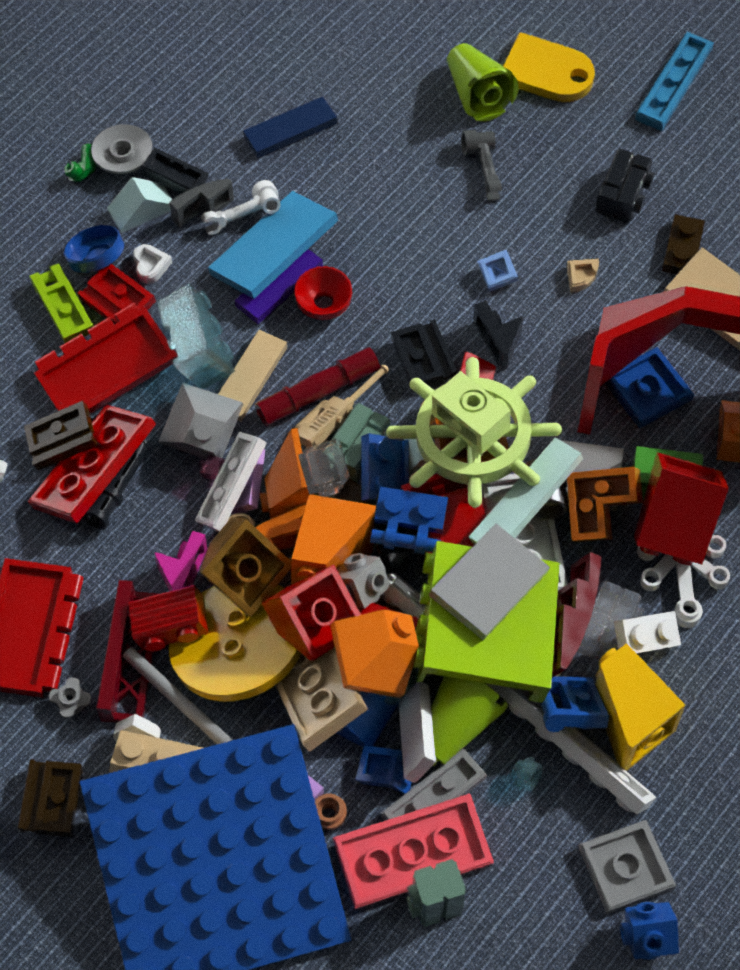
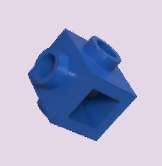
(650, 930)

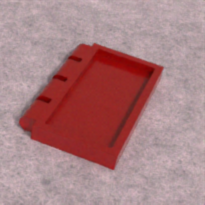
(108, 363)
(30, 622)

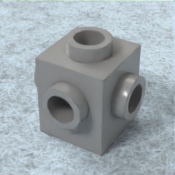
(364, 578)

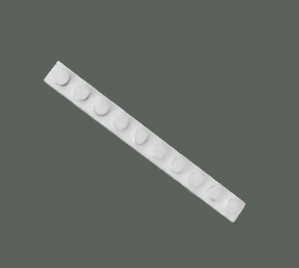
(574, 744)

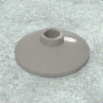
(121, 149)

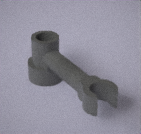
(481, 144)

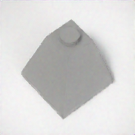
(200, 422)

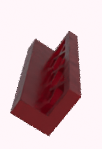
(114, 662)

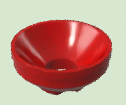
(323, 282)

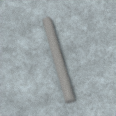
(175, 696)

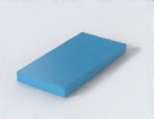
(273, 244)

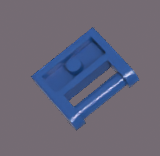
(581, 705)

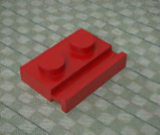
(112, 291)

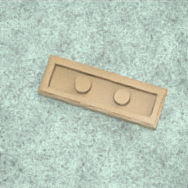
(253, 370)

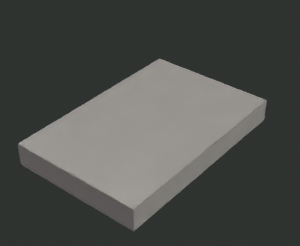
(489, 581)

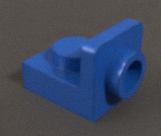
(382, 768)

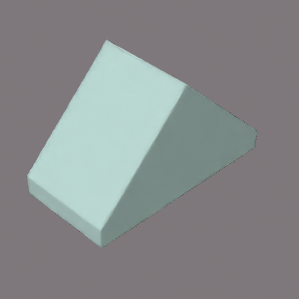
(139, 203)

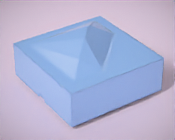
(497, 270)

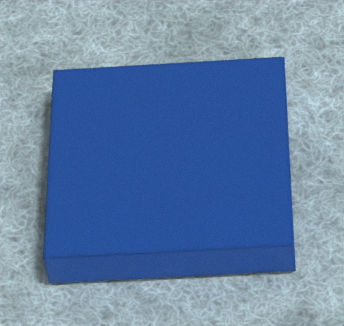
(649, 388)

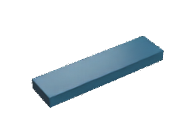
(674, 81)

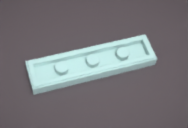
(523, 500)

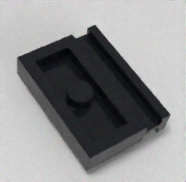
(423, 353)

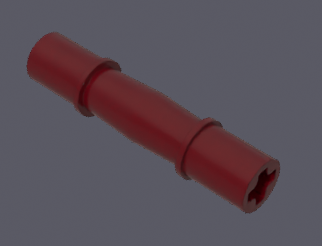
(317, 386)

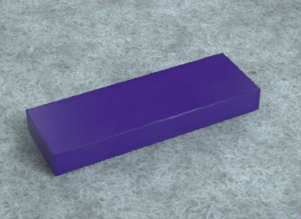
(278, 290)

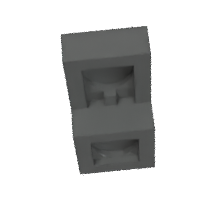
(206, 197)

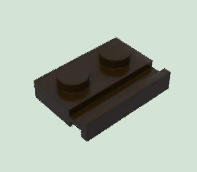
(60, 435)
(50, 798)

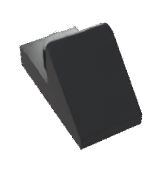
(498, 337)

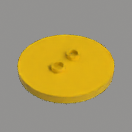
(236, 656)

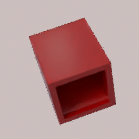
(680, 509)

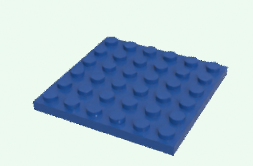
(216, 857)

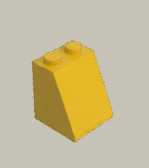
(638, 705)

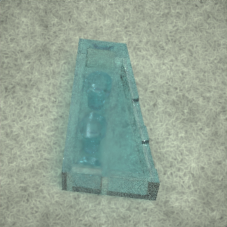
(195, 336)

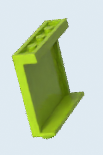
(511, 656)

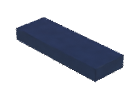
(290, 127)

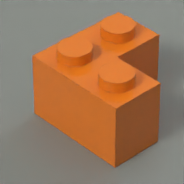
(593, 494)

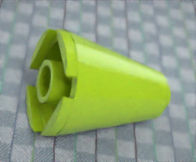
(481, 82)
(461, 714)

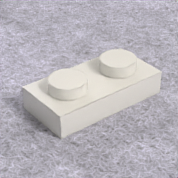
(648, 632)

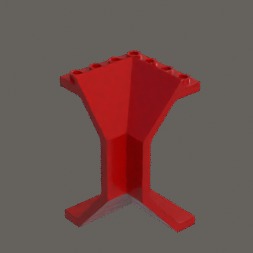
(638, 324)

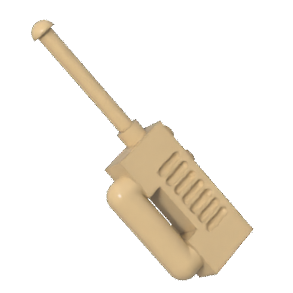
(331, 414)

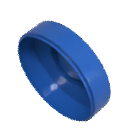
(93, 248)

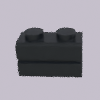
(624, 186)

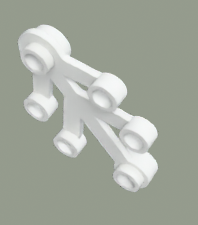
(684, 579)

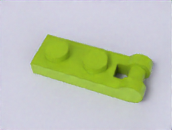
(61, 303)

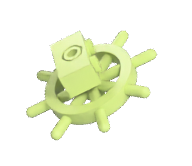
(477, 416)

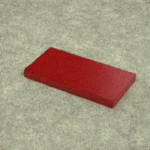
(83, 477)

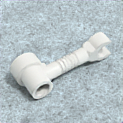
(265, 198)

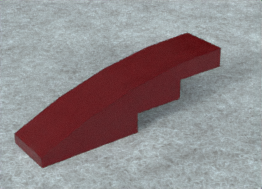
(575, 610)

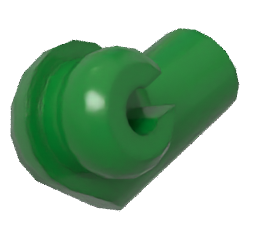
(79, 171)

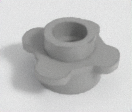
(70, 707)

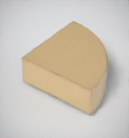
(581, 273)

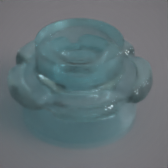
(527, 774)

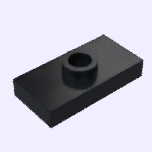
(172, 172)

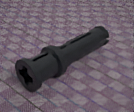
(112, 496)

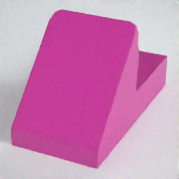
(183, 570)

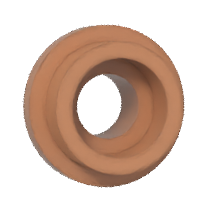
(337, 804)

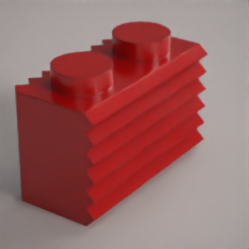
(168, 618)

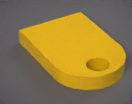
(548, 69)

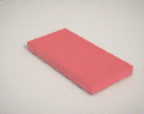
(384, 856)

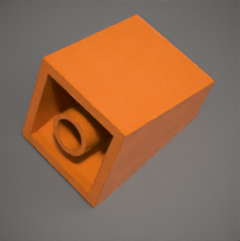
(330, 534)

